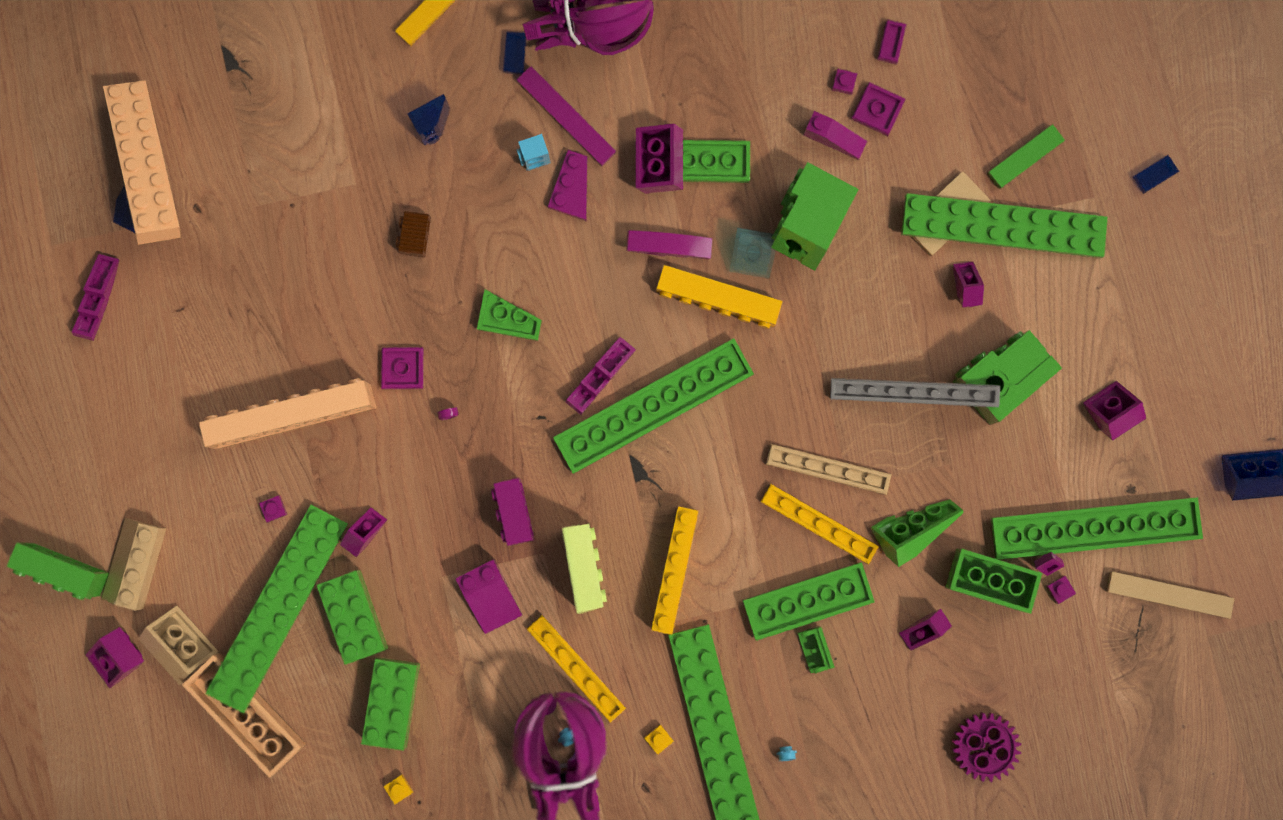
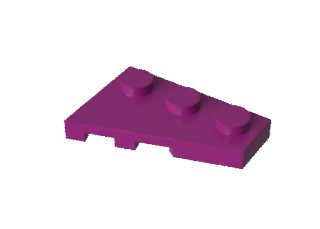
(571, 187)

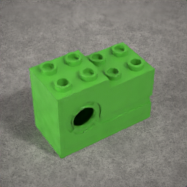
(812, 215)
(1016, 367)

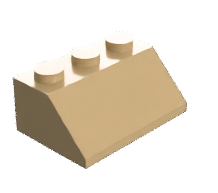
(177, 644)

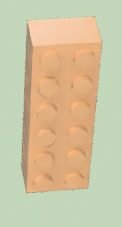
(257, 731)

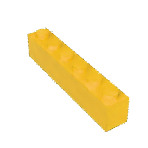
(719, 296)
(674, 570)

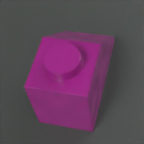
(968, 284)
(363, 532)
(926, 629)

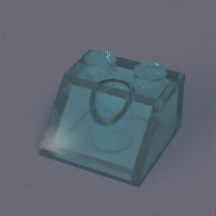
(752, 253)

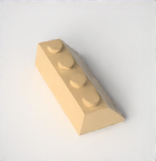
(133, 564)

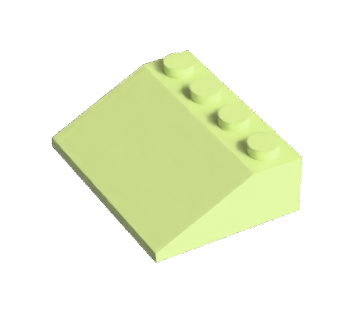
(583, 567)

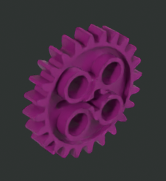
(992, 766)

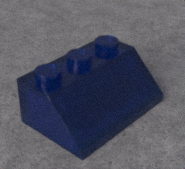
(1253, 474)

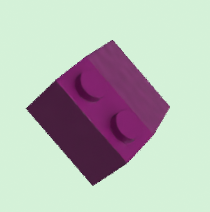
(489, 596)

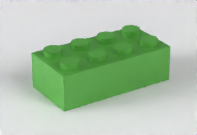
(58, 570)
(993, 580)
(352, 616)
(390, 703)

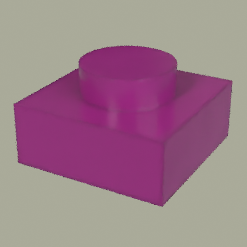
(844, 81)
(273, 509)
(1049, 563)
(1060, 589)

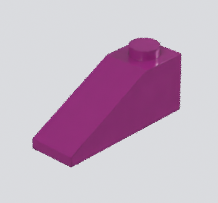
(834, 135)

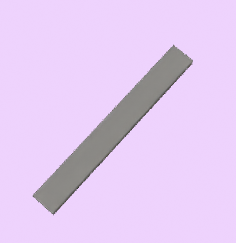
(915, 392)

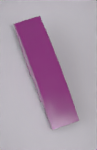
(669, 244)
(96, 297)
(600, 375)

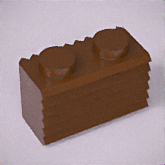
(413, 234)

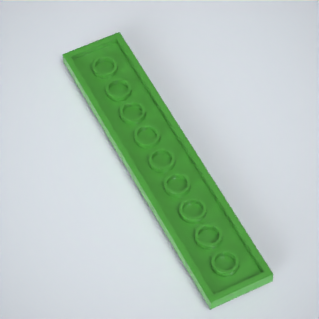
(1004, 225)
(653, 406)
(1096, 528)
(276, 609)
(713, 724)

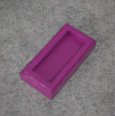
(891, 42)

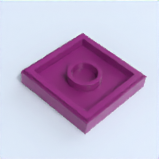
(878, 109)
(402, 368)

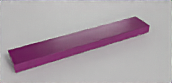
(566, 116)

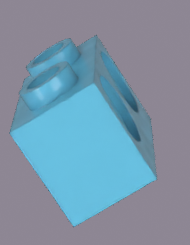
(533, 152)

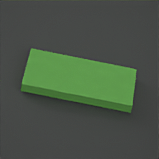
(716, 161)

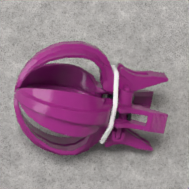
(601, 30)
(544, 773)

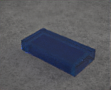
(514, 53)
(1155, 174)

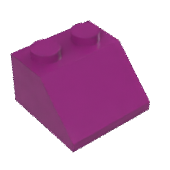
(1115, 410)
(114, 657)

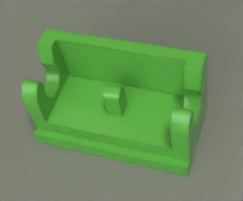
(815, 650)

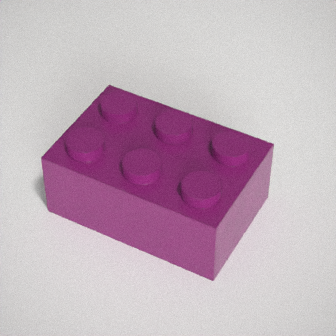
(659, 158)
(512, 512)

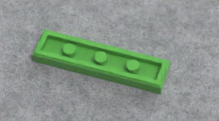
(1026, 156)

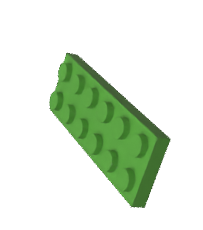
(808, 601)

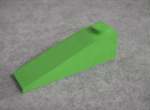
(910, 534)

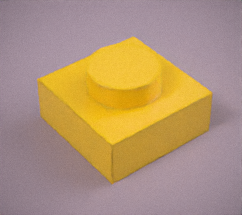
(659, 739)
(398, 789)

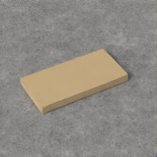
(960, 188)

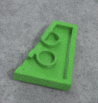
(506, 319)

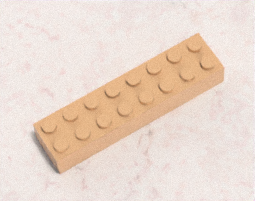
(142, 162)
(288, 414)

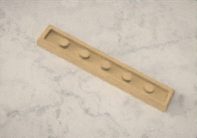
(828, 469)
(1170, 595)

